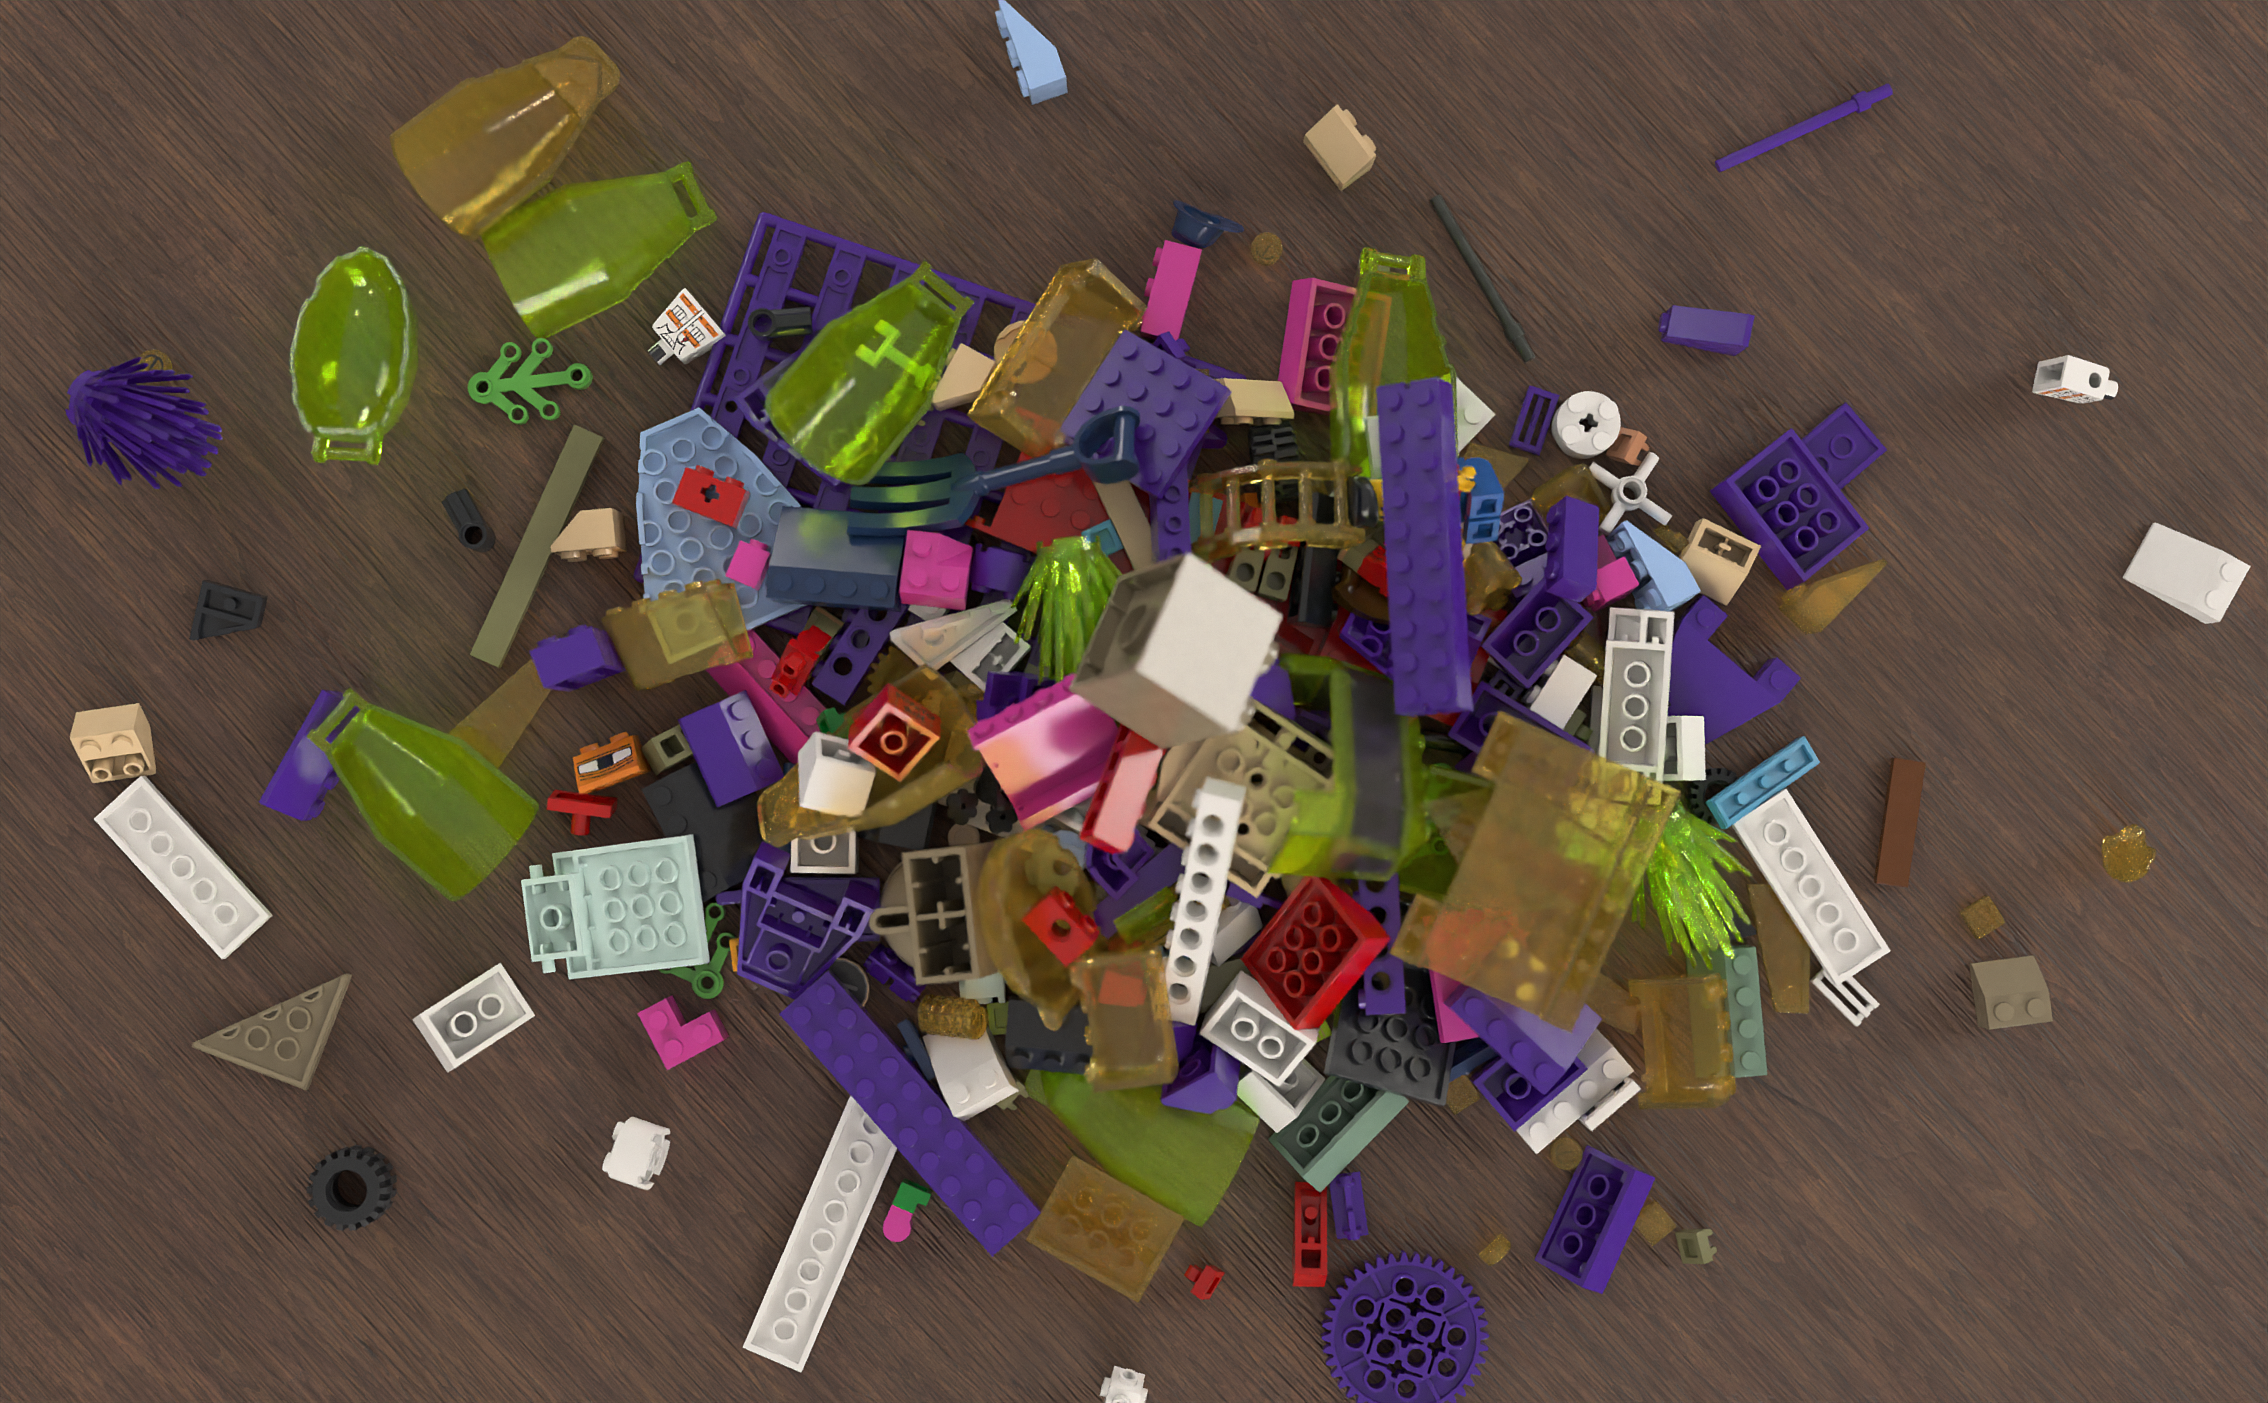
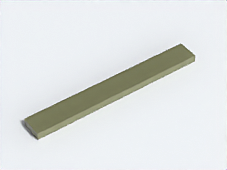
(535, 547)

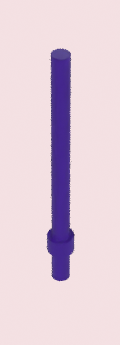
(1859, 103)

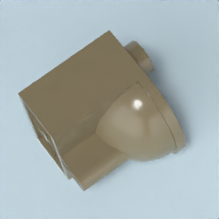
(933, 913)

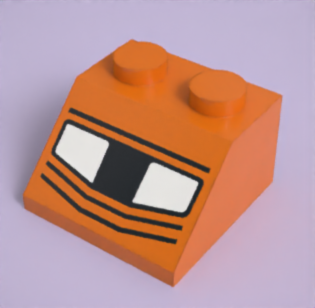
(609, 764)

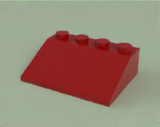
(1314, 951)

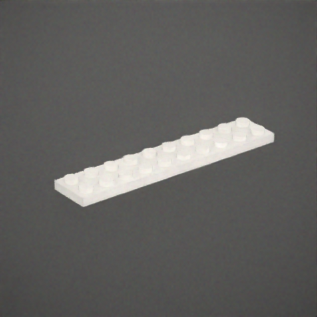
(822, 1240)

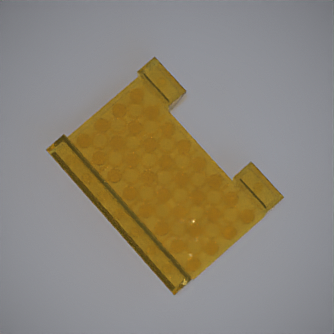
(1541, 873)

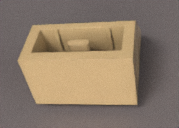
(1340, 147)
(963, 379)
(1254, 403)
(592, 533)
(1718, 560)
(114, 743)

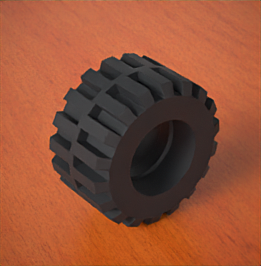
(1278, 444)
(327, 1195)

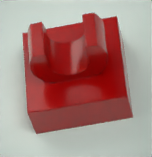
(1204, 1280)

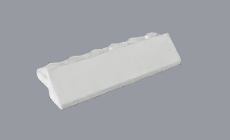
(1637, 689)

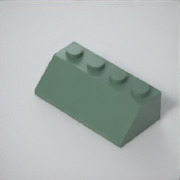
(1743, 1005)
(1335, 1128)

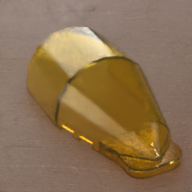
(502, 134)
(938, 773)

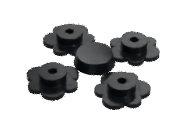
(969, 801)

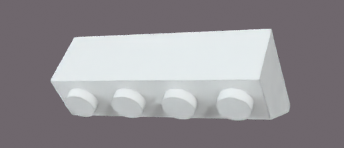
(1604, 1073)

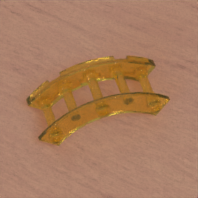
(1269, 533)

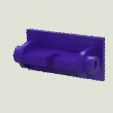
(884, 964)
(1348, 1206)

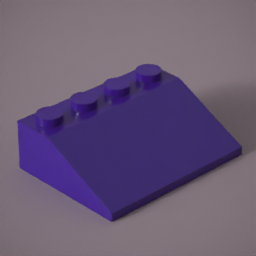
(1789, 509)
(1524, 1041)

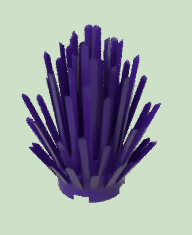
(131, 416)

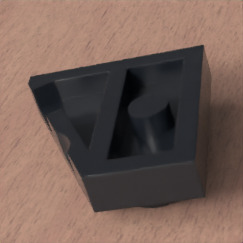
(226, 610)

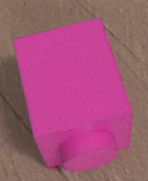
(750, 563)

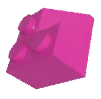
(935, 571)

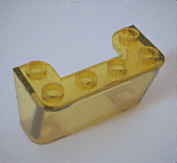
(679, 633)

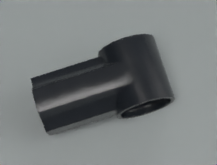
(785, 323)
(467, 520)

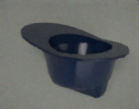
(1198, 227)

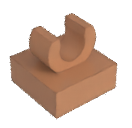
(1627, 447)

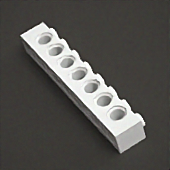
(1225, 802)

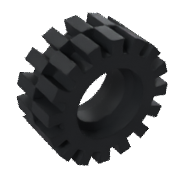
(1697, 790)

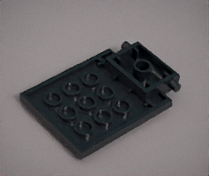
(1393, 1050)

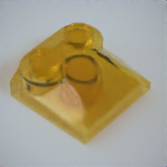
(1574, 482)

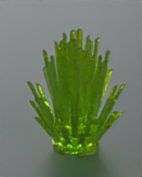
(1075, 594)
(1683, 880)

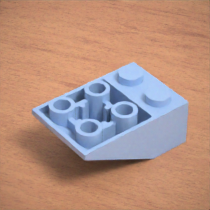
(1037, 58)
(1661, 575)

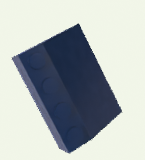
(827, 567)

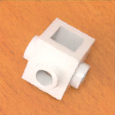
(1124, 1387)

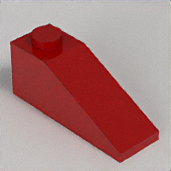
(1309, 1236)

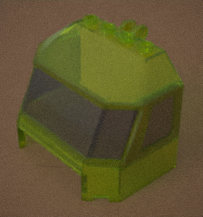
(1379, 798)

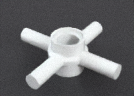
(1637, 485)

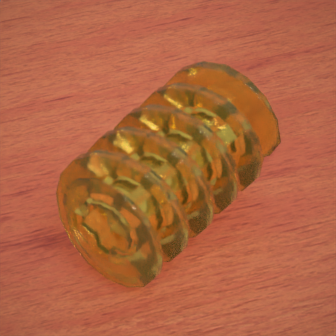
(952, 1017)

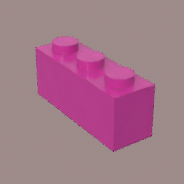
(1170, 289)

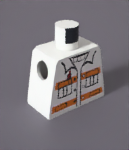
(684, 330)
(2074, 380)

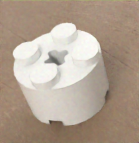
(1599, 412)
(637, 1152)

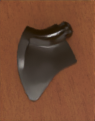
(1361, 597)

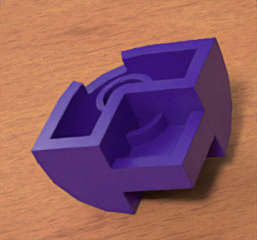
(1008, 689)
(1117, 871)

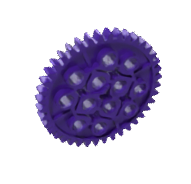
(1452, 1310)

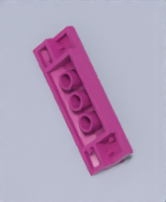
(785, 721)

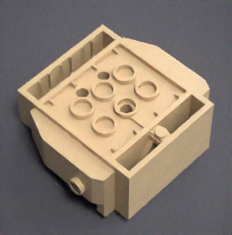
(1265, 805)

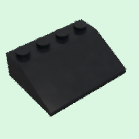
(723, 835)

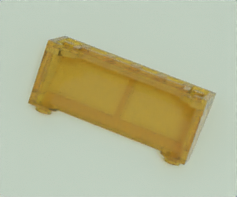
(1056, 356)

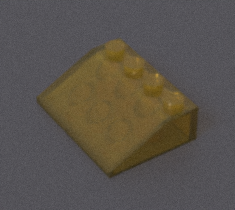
(1105, 1228)

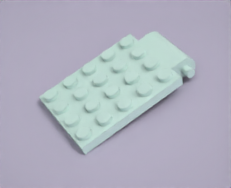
(618, 909)

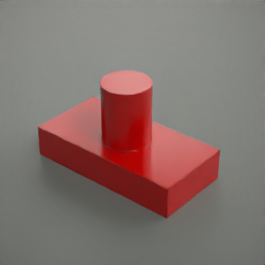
(582, 808)

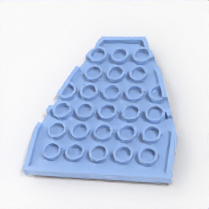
(691, 548)

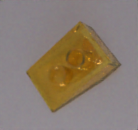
(1819, 602)

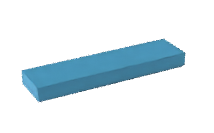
(1762, 782)

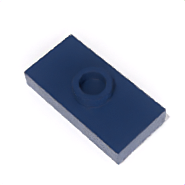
(916, 1047)

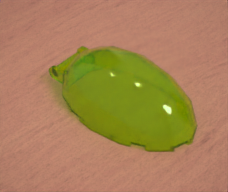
(354, 356)

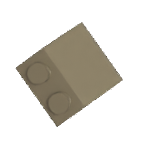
(2010, 993)

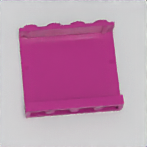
(1046, 751)

